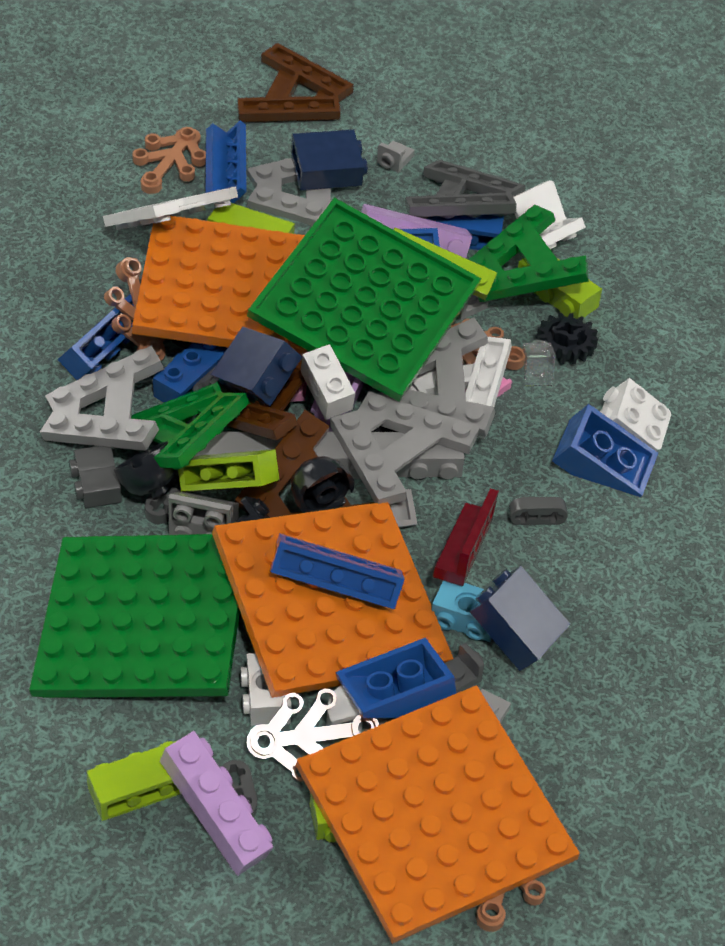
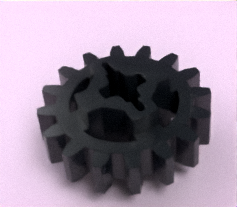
(569, 337)

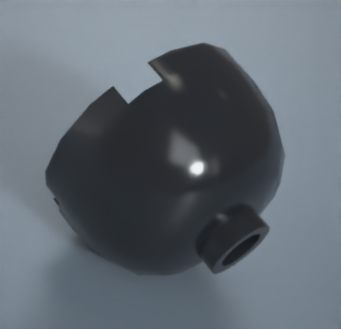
(143, 474)
(321, 484)

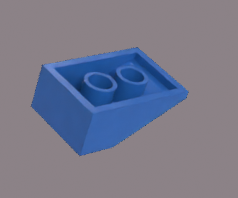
(604, 453)
(398, 681)

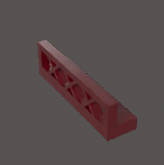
(466, 540)

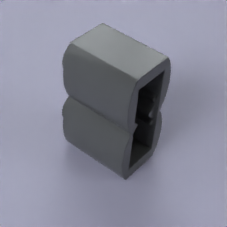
(96, 476)

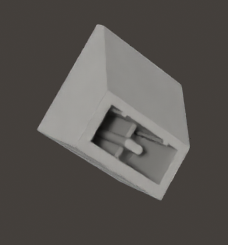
(198, 513)

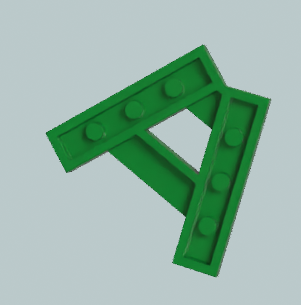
(543, 268)
(185, 439)

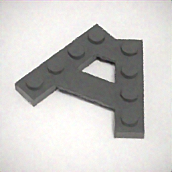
(493, 194)

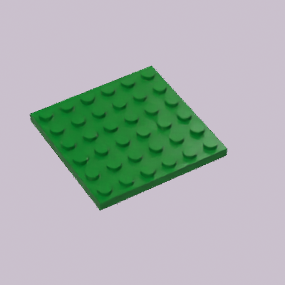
(367, 296)
(137, 619)

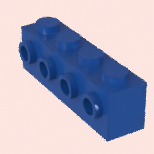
(94, 346)
(186, 370)

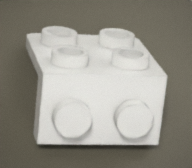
(546, 196)
(637, 413)

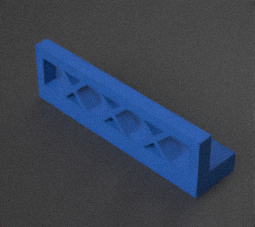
(226, 159)
(337, 571)

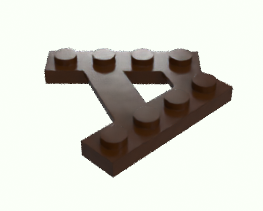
(280, 104)
(271, 420)
(290, 454)

